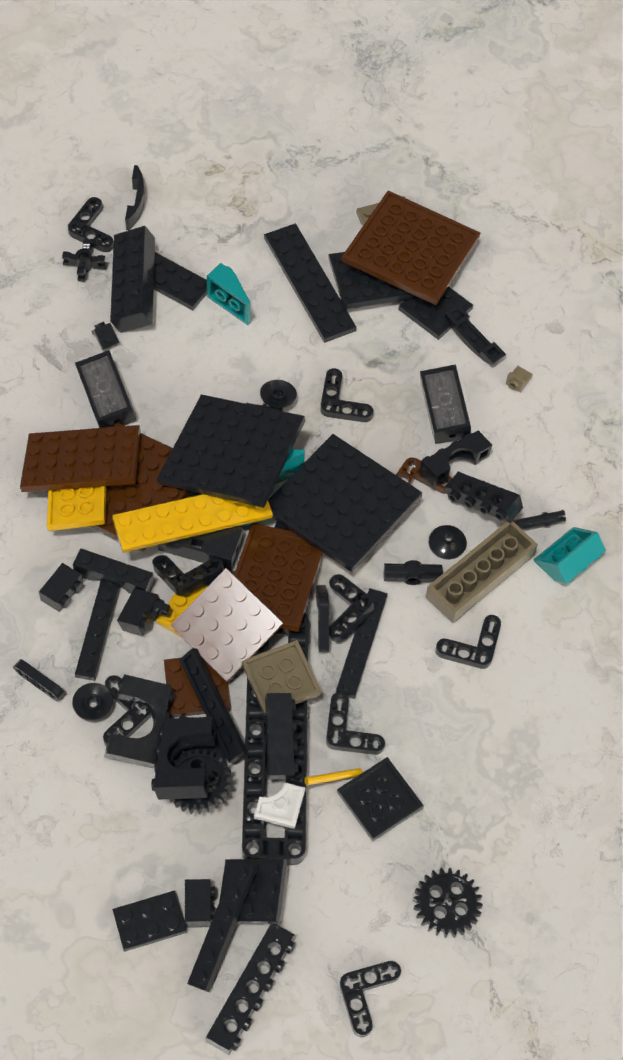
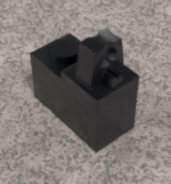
(140, 610)

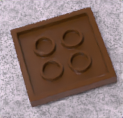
(184, 698)

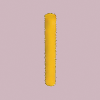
(332, 776)

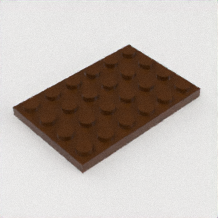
(81, 458)
(279, 571)

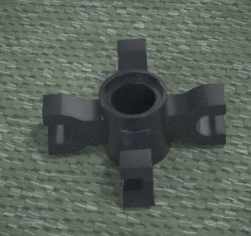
(84, 260)

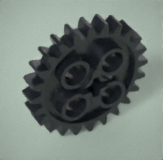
(215, 769)
(452, 921)

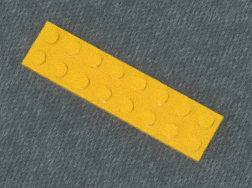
(183, 520)

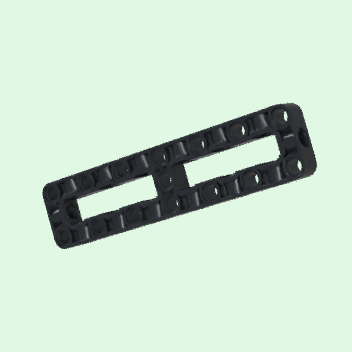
(255, 783)

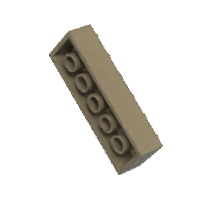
(481, 571)

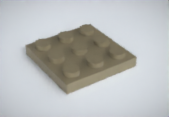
(281, 671)

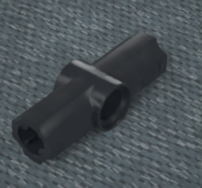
(412, 572)

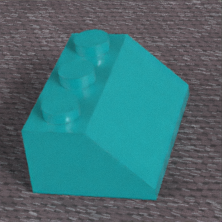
(570, 554)

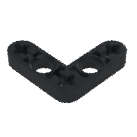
(85, 226)
(334, 402)
(209, 570)
(322, 602)
(355, 607)
(480, 650)
(131, 715)
(345, 736)
(357, 992)

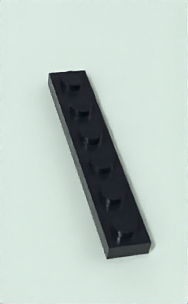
(97, 630)
(361, 646)
(213, 705)
(222, 926)

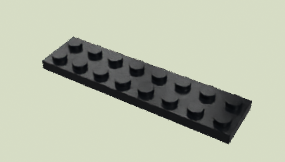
(310, 283)

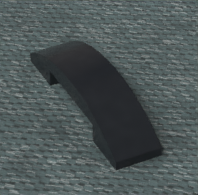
(134, 212)
(472, 336)

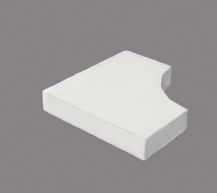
(282, 807)

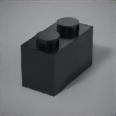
(61, 587)
(198, 903)

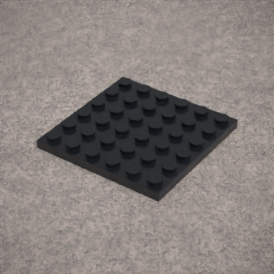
(231, 450)
(342, 502)

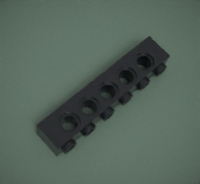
(274, 937)

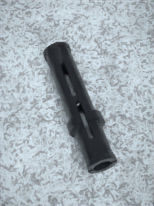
(540, 520)

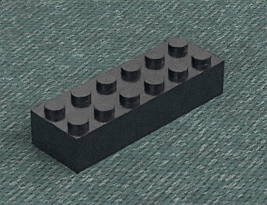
(132, 279)

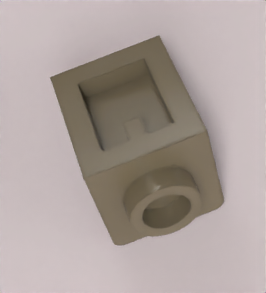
(518, 379)

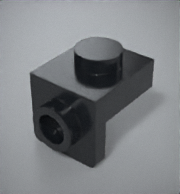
(105, 335)

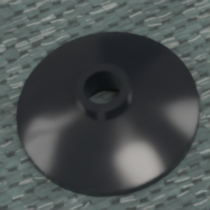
(278, 393)
(447, 549)
(92, 693)

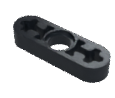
(38, 680)

